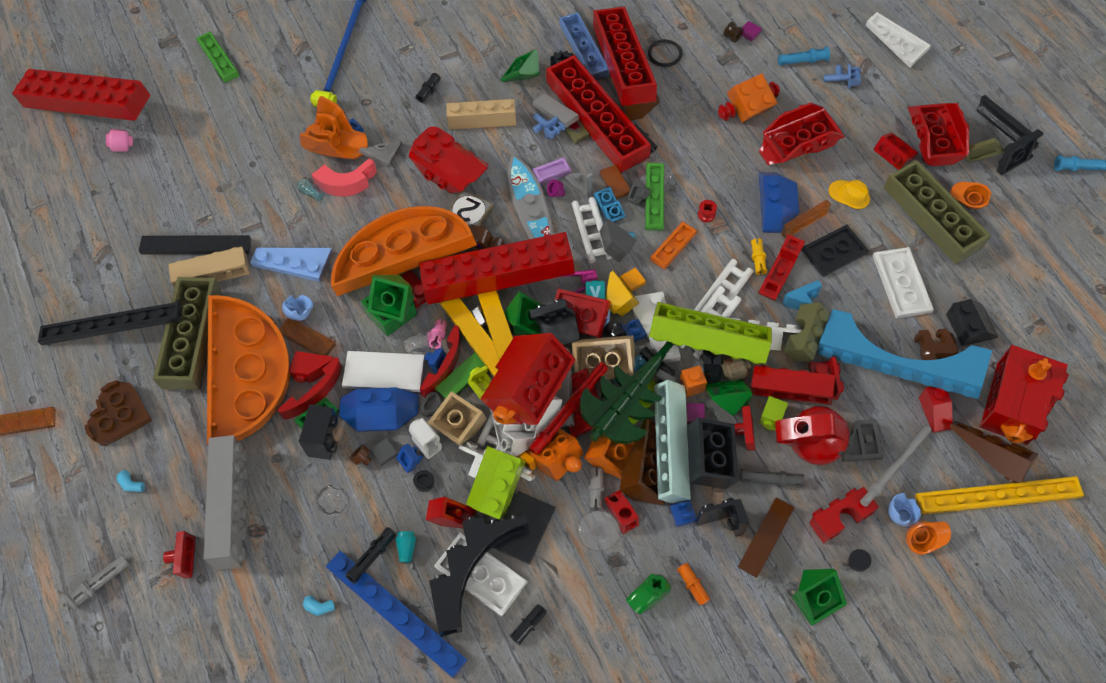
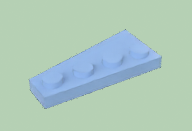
(298, 262)

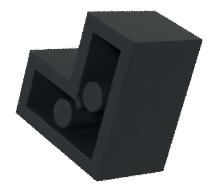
(317, 432)

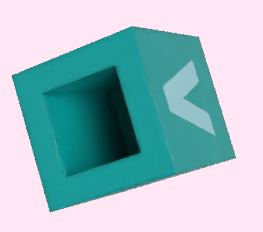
(596, 289)

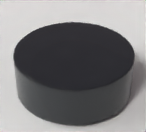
(423, 481)
(859, 560)

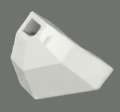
(517, 438)

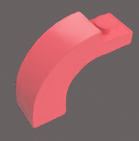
(344, 183)

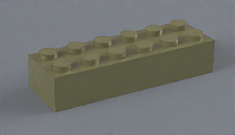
(936, 212)
(186, 342)

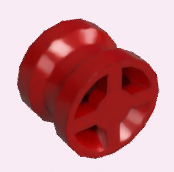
(707, 215)

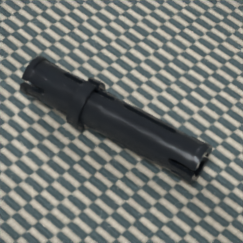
(376, 548)

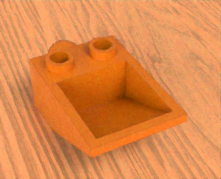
(559, 456)

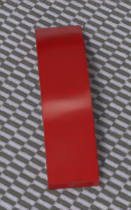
(782, 267)
(448, 365)
(318, 392)

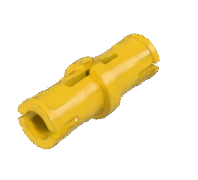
(758, 256)

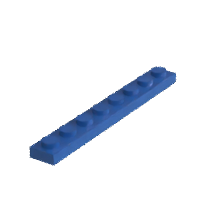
(399, 616)

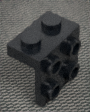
(558, 319)

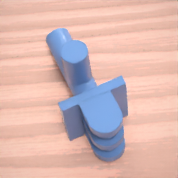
(853, 76)
(550, 127)

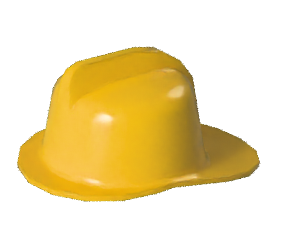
(850, 193)

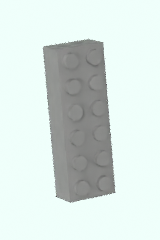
(225, 503)

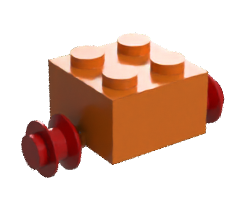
(750, 99)

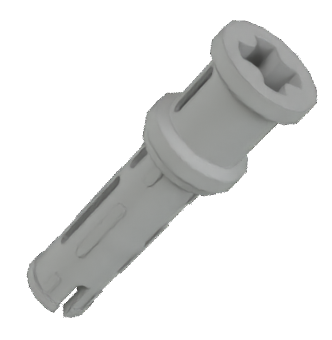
(88, 590)

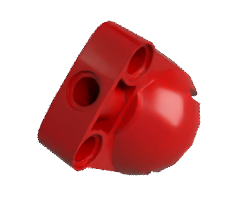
(815, 435)

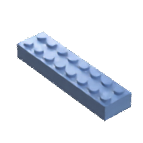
(584, 45)

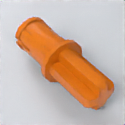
(693, 584)

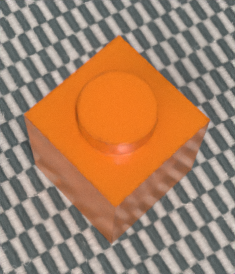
(693, 380)

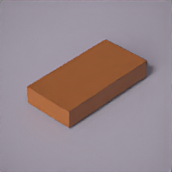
(614, 179)

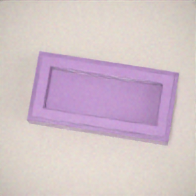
(552, 170)

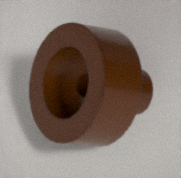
(360, 455)

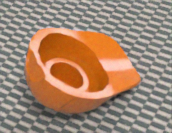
(971, 195)
(928, 536)

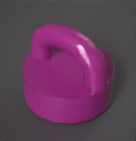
(555, 188)

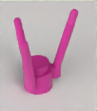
(585, 276)

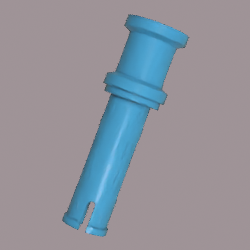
(808, 56)
(1075, 163)

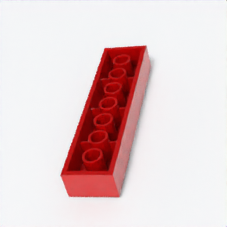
(624, 56)
(81, 94)
(598, 113)
(496, 268)

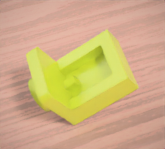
(479, 380)

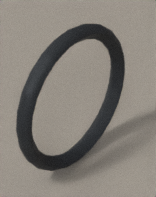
(665, 41)

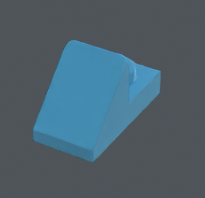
(802, 295)

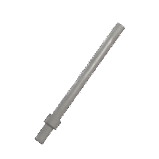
(877, 488)

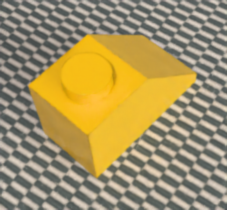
(620, 296)

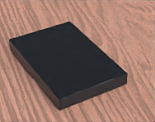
(835, 250)
(525, 543)

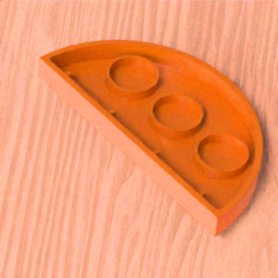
(398, 245)
(245, 368)

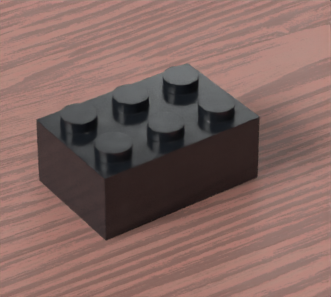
(712, 453)

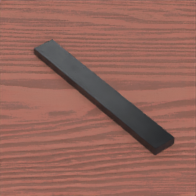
(110, 323)

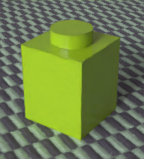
(773, 411)

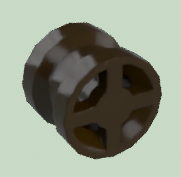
(733, 32)

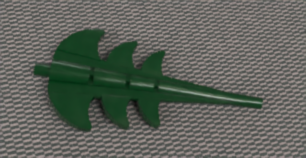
(611, 416)

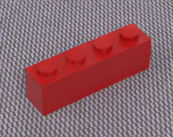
(793, 385)

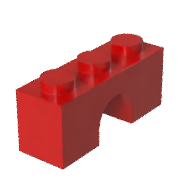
(827, 522)

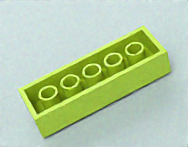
(711, 333)

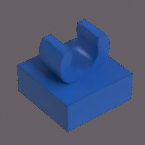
(636, 329)
(435, 359)
(408, 458)
(683, 513)

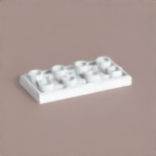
(383, 370)

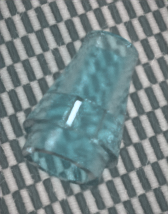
(310, 189)

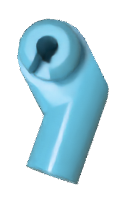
(127, 484)
(317, 608)

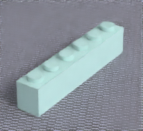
(672, 443)

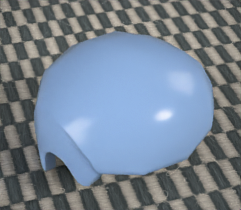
(297, 308)
(904, 510)

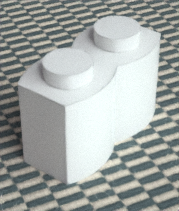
(425, 437)

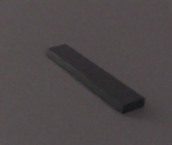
(193, 244)

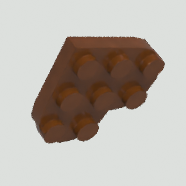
(117, 413)

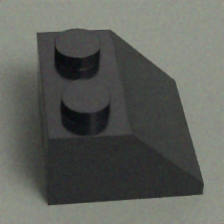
(970, 322)

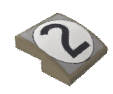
(471, 208)

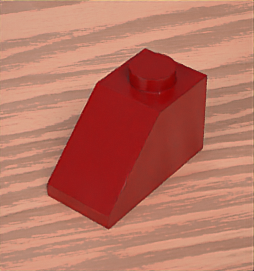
(308, 366)
(937, 408)
(448, 512)

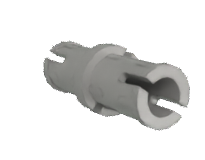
(596, 489)

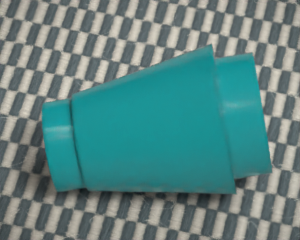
(405, 546)

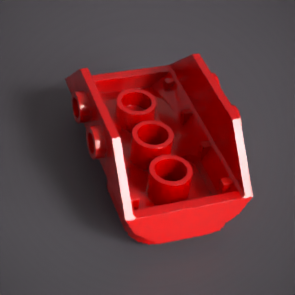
(799, 133)
(941, 133)
(445, 160)

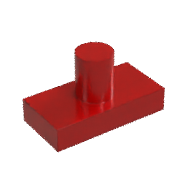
(746, 428)
(182, 555)

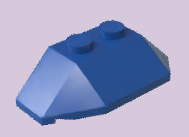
(777, 201)
(378, 408)

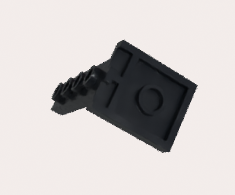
(1023, 138)

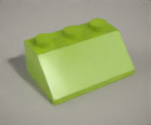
(495, 483)

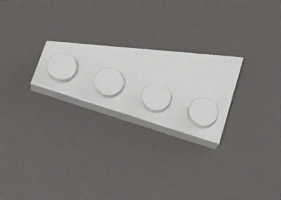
(900, 41)
(644, 312)

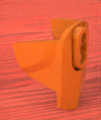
(332, 133)

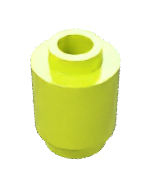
(317, 93)

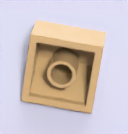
(457, 419)

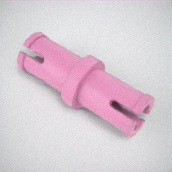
(437, 334)

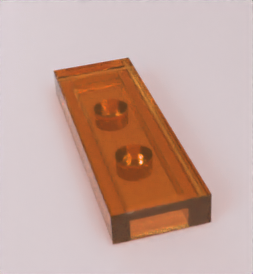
(806, 219)
(307, 337)
(27, 420)

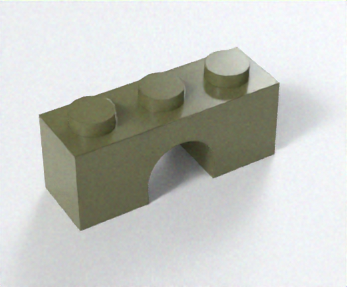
(812, 319)

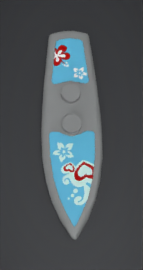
(528, 199)

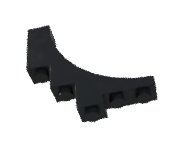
(449, 590)

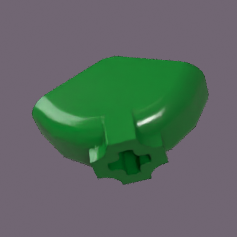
(649, 593)

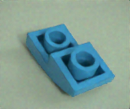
(609, 205)

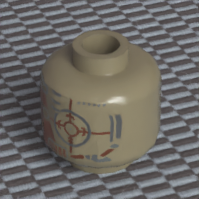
(735, 368)

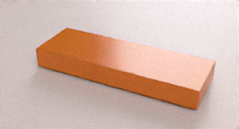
(673, 245)

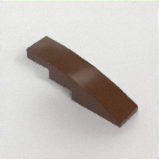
(766, 537)

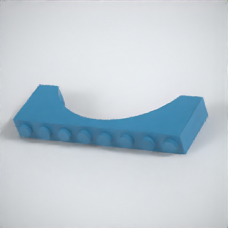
(959, 373)

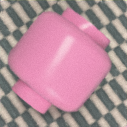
(119, 140)

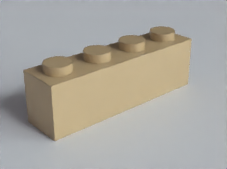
(481, 114)
(218, 265)

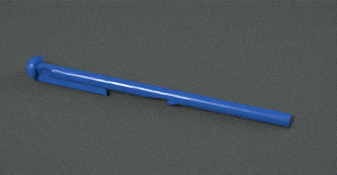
(341, 50)

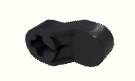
(711, 366)

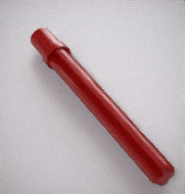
(565, 412)

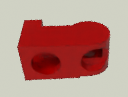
(622, 511)

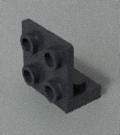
(729, 509)

